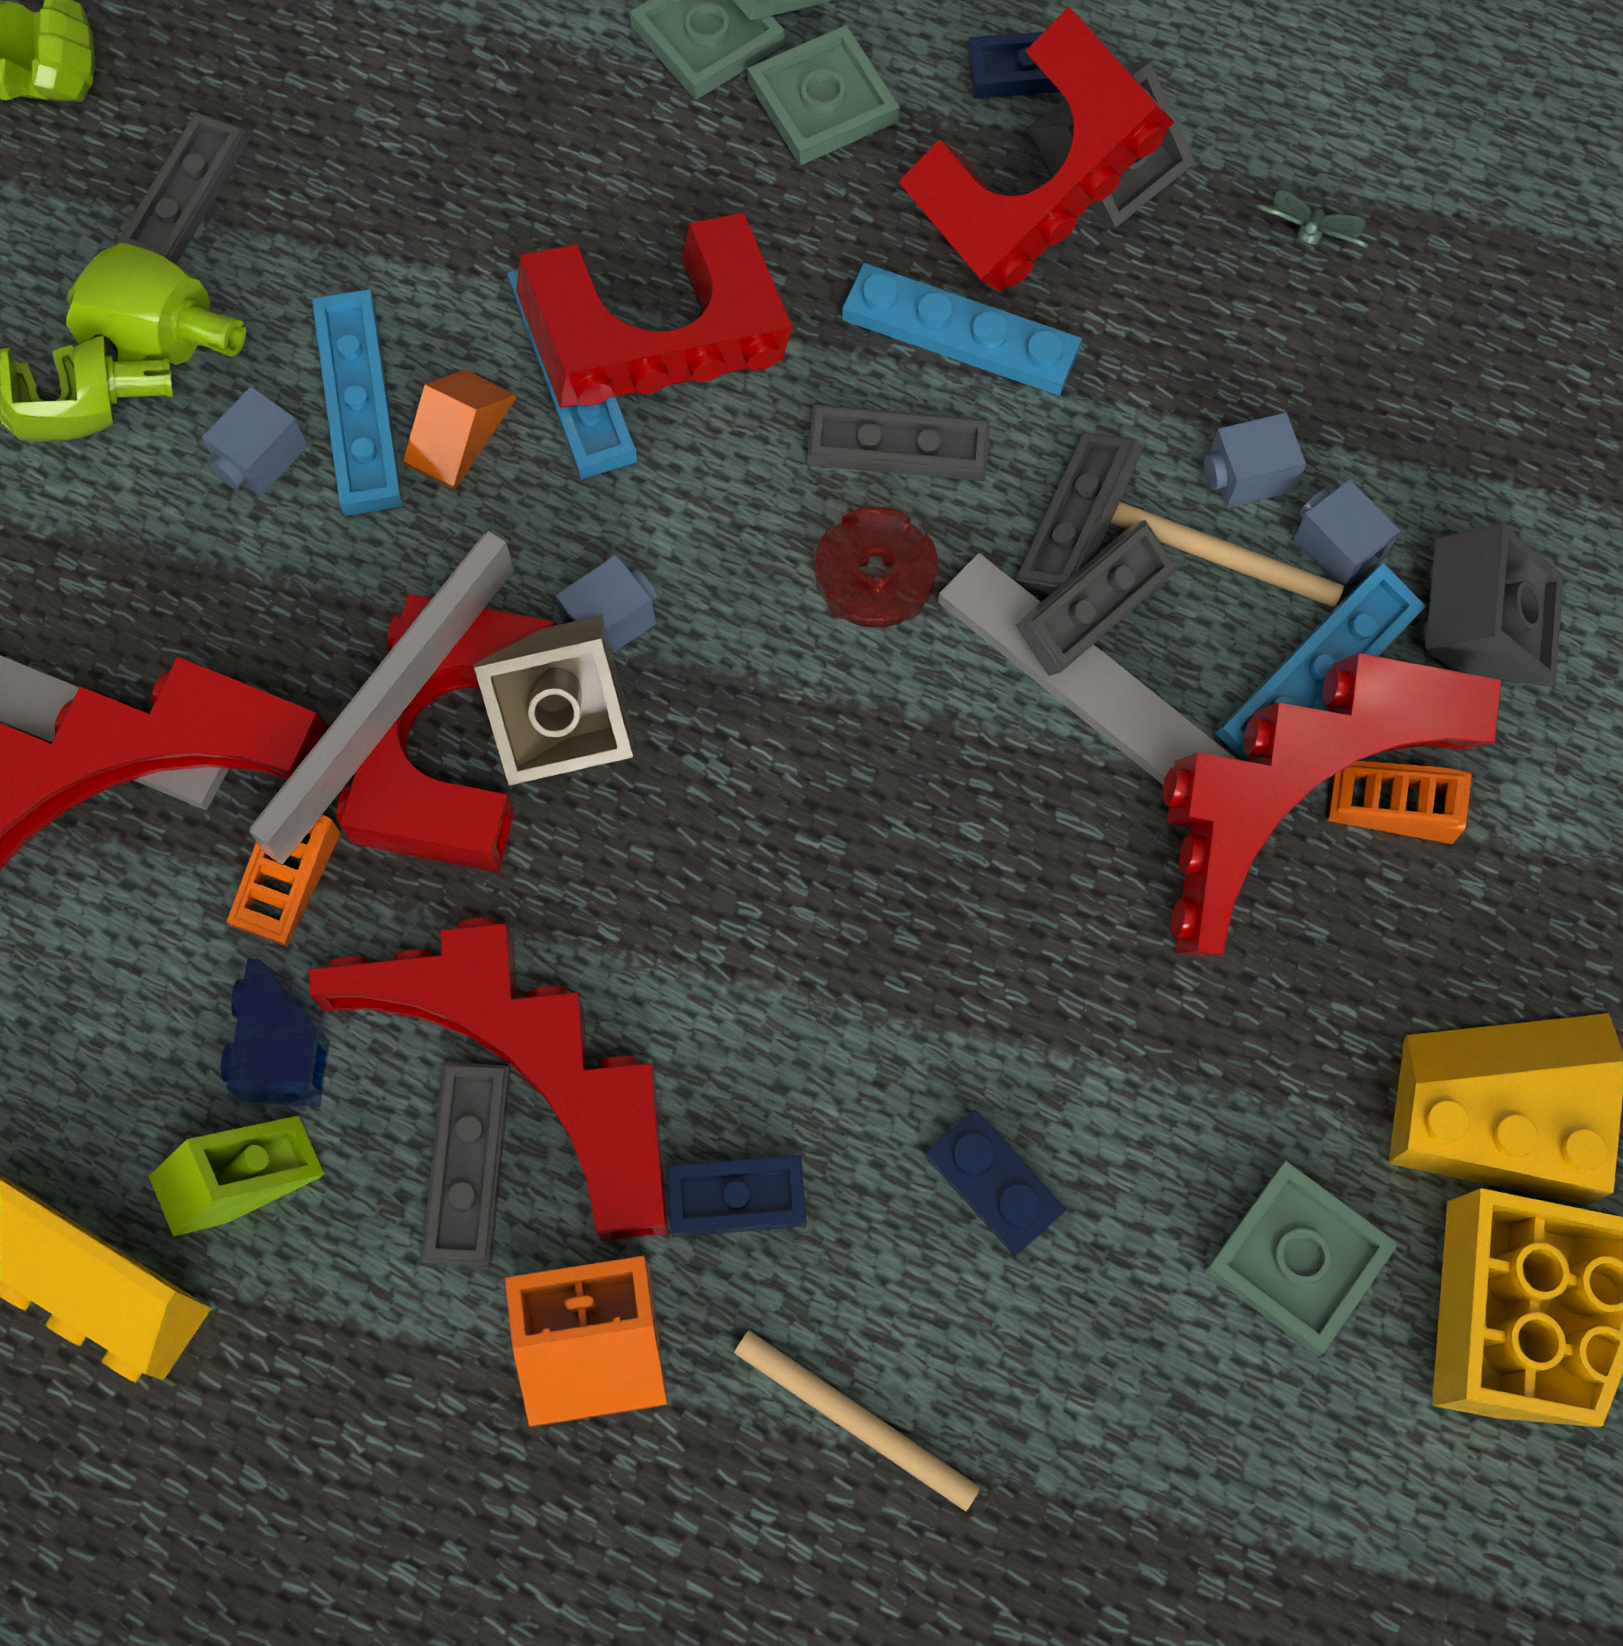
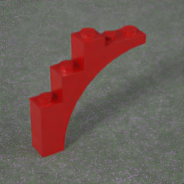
(101, 743)
(1291, 749)
(543, 1037)

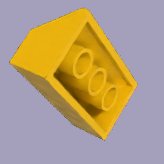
(92, 1288)

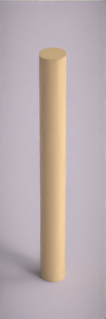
(1232, 556)
(857, 1420)

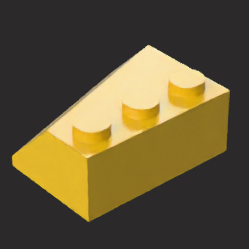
(1514, 1106)
(1529, 1310)

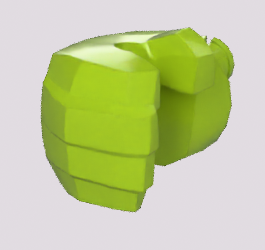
(46, 51)
(147, 308)
(88, 387)

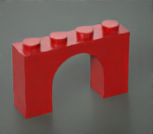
(1112, 129)
(600, 357)
(406, 811)

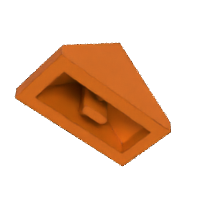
(454, 425)

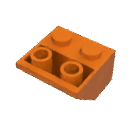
(586, 1341)

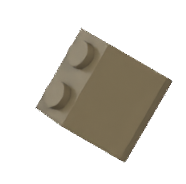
(556, 702)

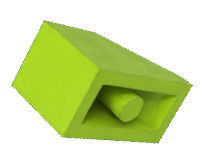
(233, 1173)

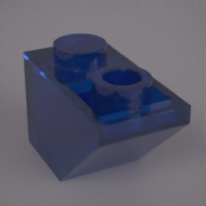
(275, 1047)

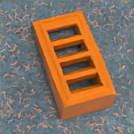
(1419, 824)
(304, 881)

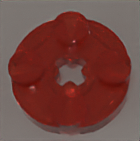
(870, 600)

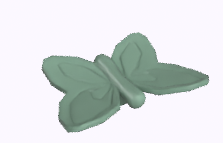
(1315, 222)

